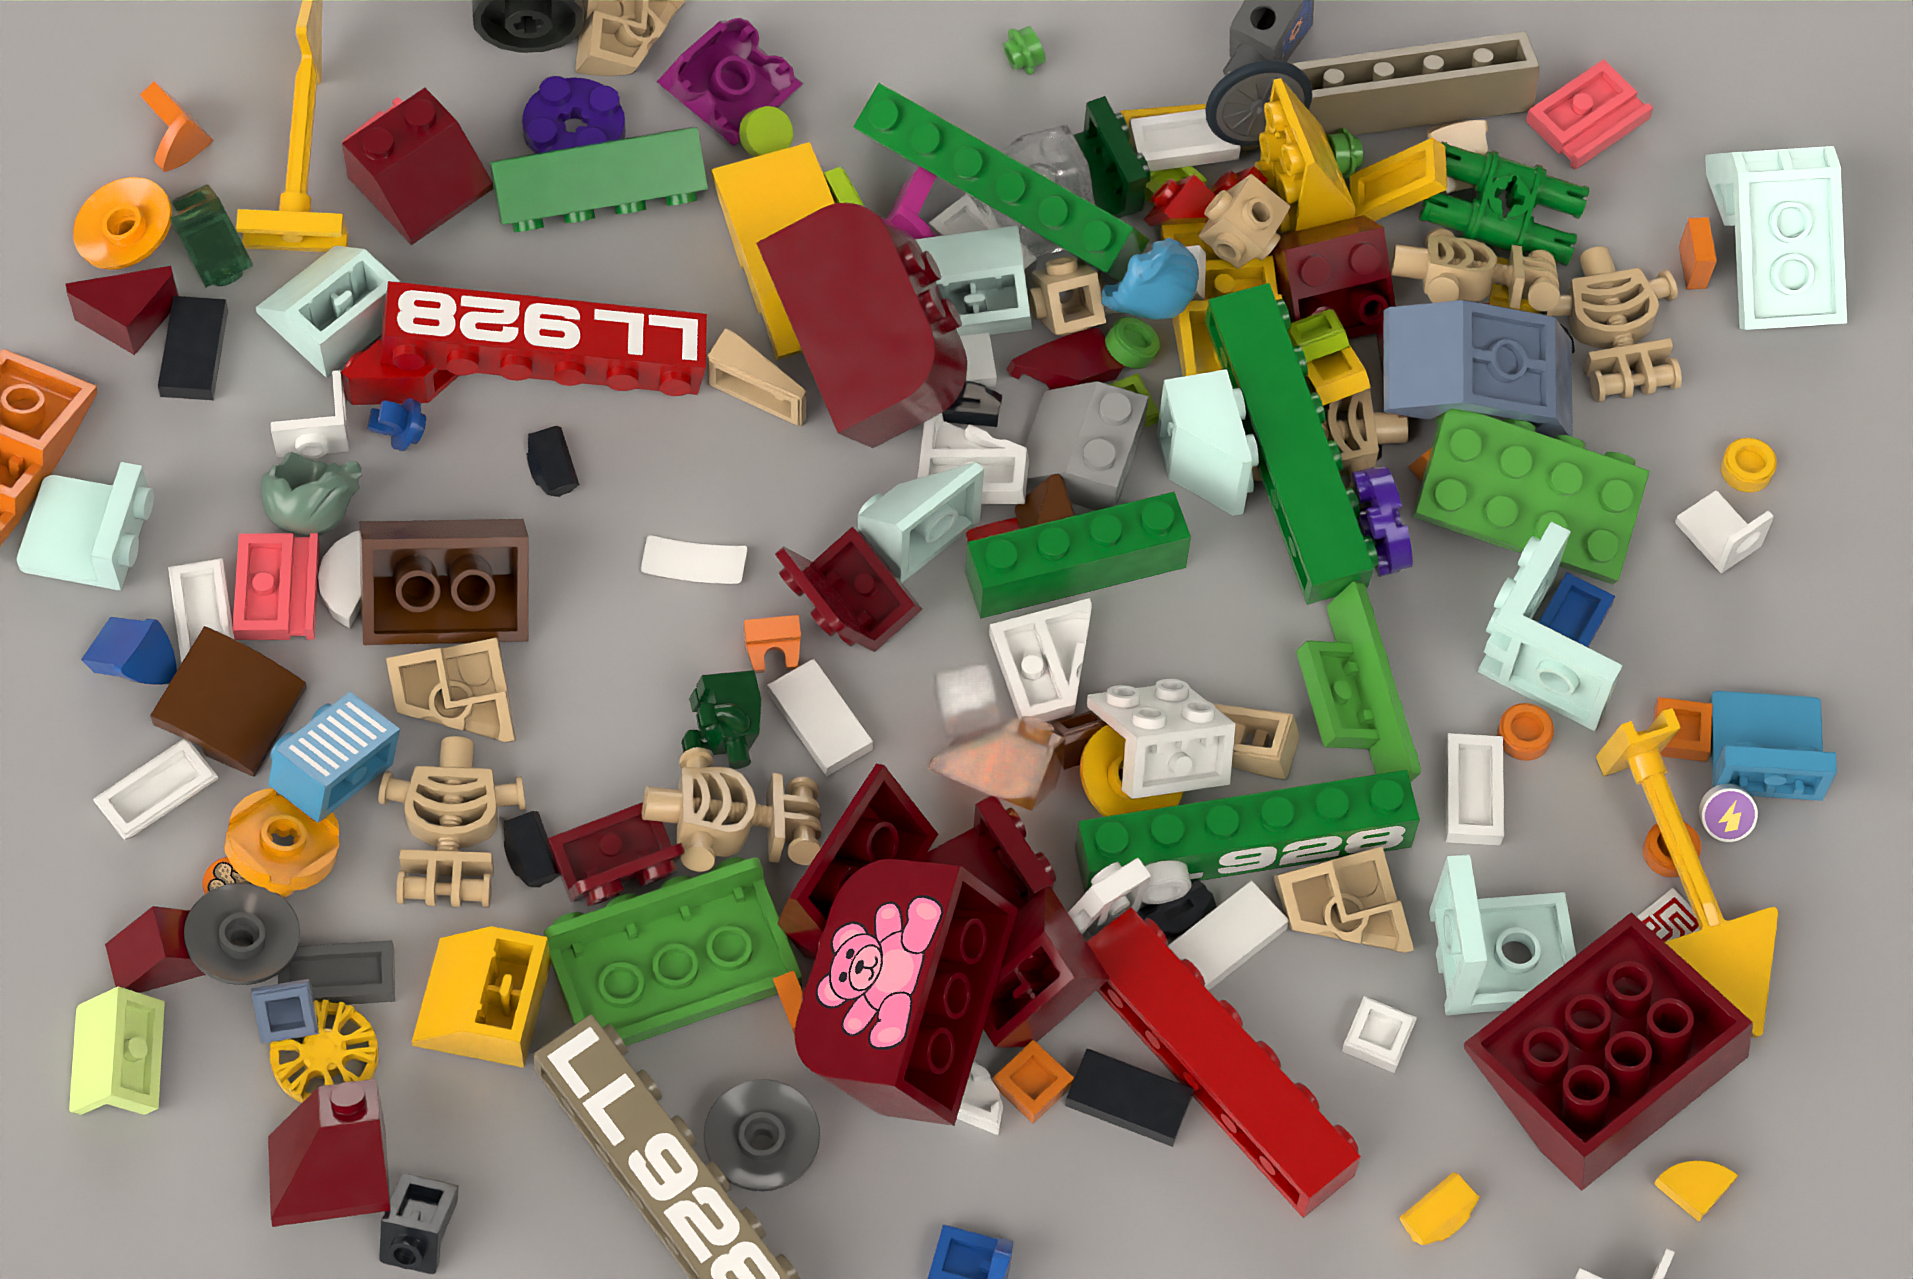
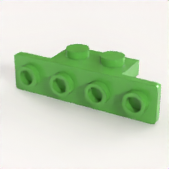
(1355, 687)

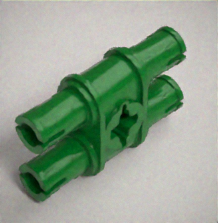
(1524, 189)

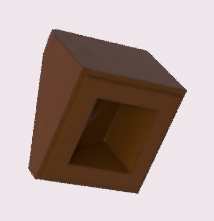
(1045, 503)

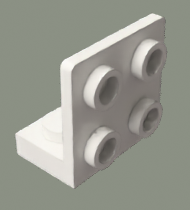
(1170, 735)

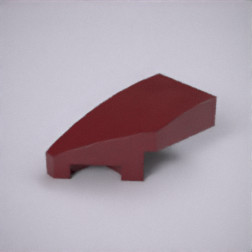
(1068, 361)

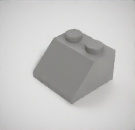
(1088, 439)

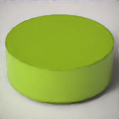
(765, 131)

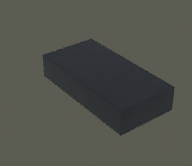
(193, 348)
(1129, 1097)

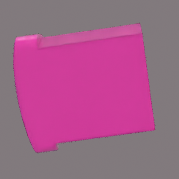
(909, 203)

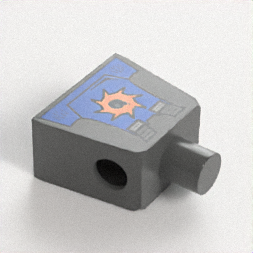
(1268, 30)

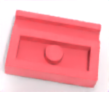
(1589, 114)
(276, 586)

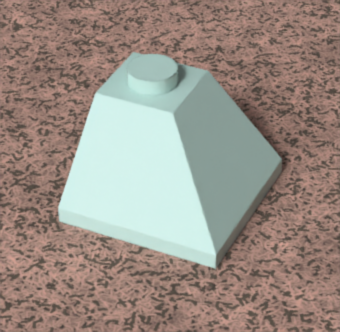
(922, 517)

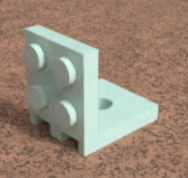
(1536, 658)
(1476, 929)

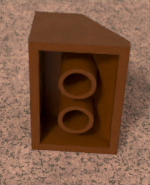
(444, 581)

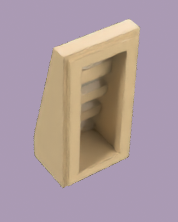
(751, 377)
(1266, 725)

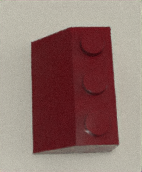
(874, 827)

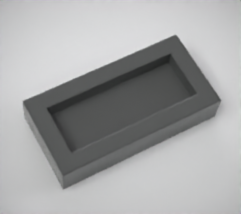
(346, 971)

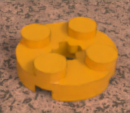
(276, 866)

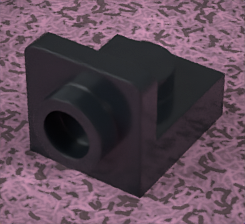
(416, 1223)

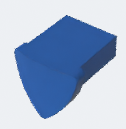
(133, 651)
(970, 1256)

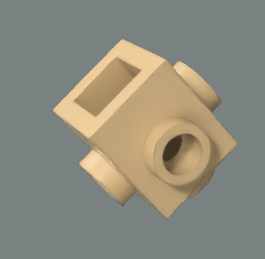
(1244, 222)
(1081, 304)

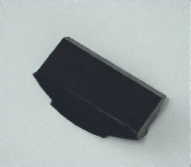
(975, 406)
(551, 462)
(529, 850)
(1181, 914)

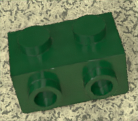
(1114, 168)

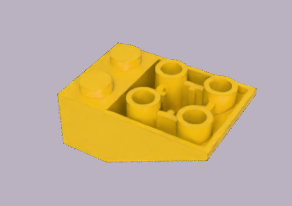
(1301, 164)

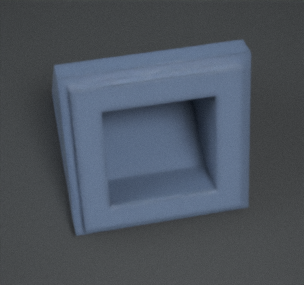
(285, 1010)

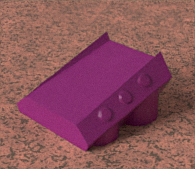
(728, 77)

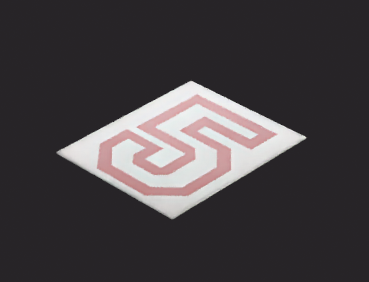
(1670, 917)

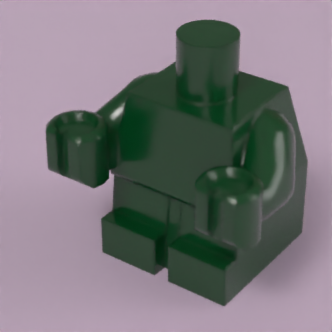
(726, 715)

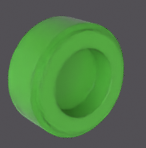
(1132, 342)

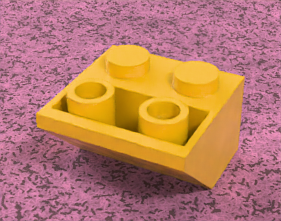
(484, 995)

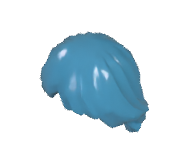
(1156, 283)

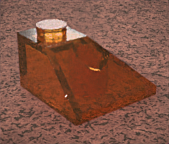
(1007, 760)

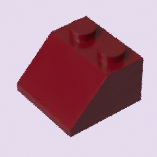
(416, 166)

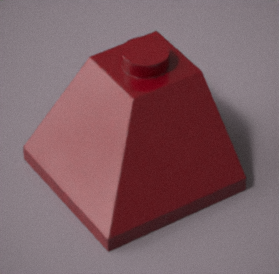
(330, 1156)

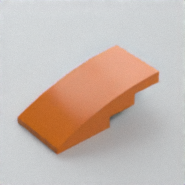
(37, 423)

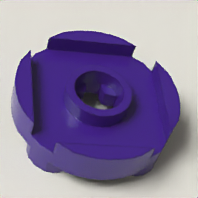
(568, 99)
(1382, 519)

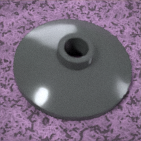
(246, 914)
(766, 1110)

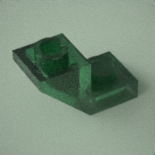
(209, 237)

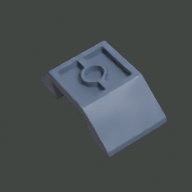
(1479, 363)

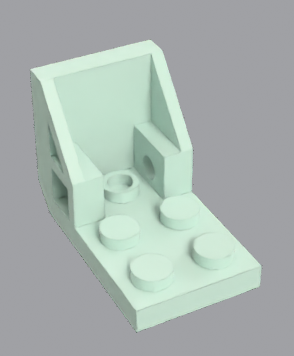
(1785, 234)

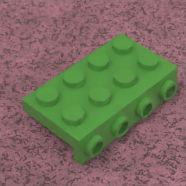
(1511, 483)
(672, 952)

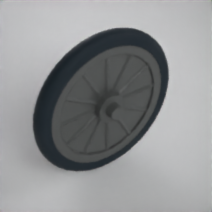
(1238, 99)

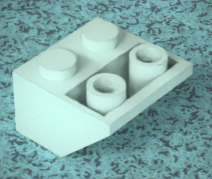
(983, 279)
(331, 307)
(1206, 439)

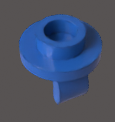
(402, 422)

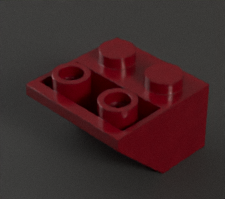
(1337, 269)
(1042, 974)

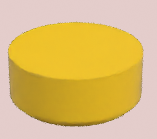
(1748, 464)

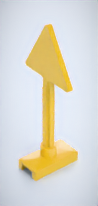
(294, 225)
(1728, 954)

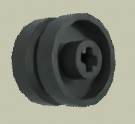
(528, 24)

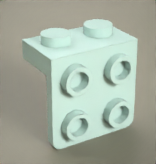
(87, 528)

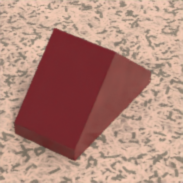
(125, 305)
(152, 951)

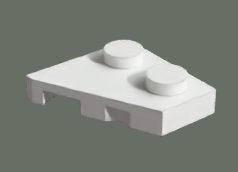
(1002, 460)
(1043, 658)
(1111, 895)

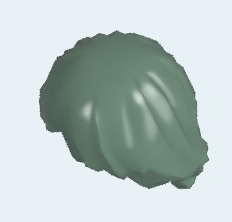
(308, 494)

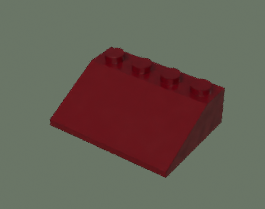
(1610, 1049)

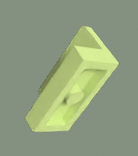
(117, 1052)

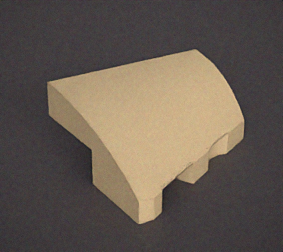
(620, 34)
(455, 688)
(1346, 901)

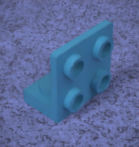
(1770, 745)

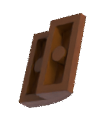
(228, 701)

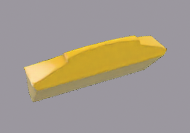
(1440, 1211)

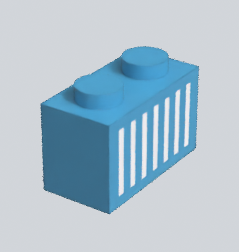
(333, 756)

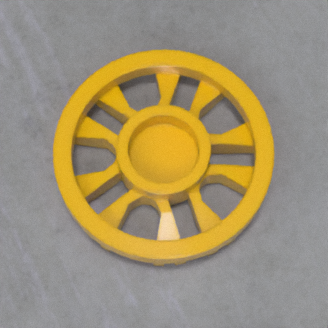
(326, 1053)

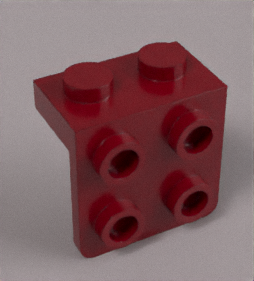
(851, 591)
(612, 851)
(998, 854)

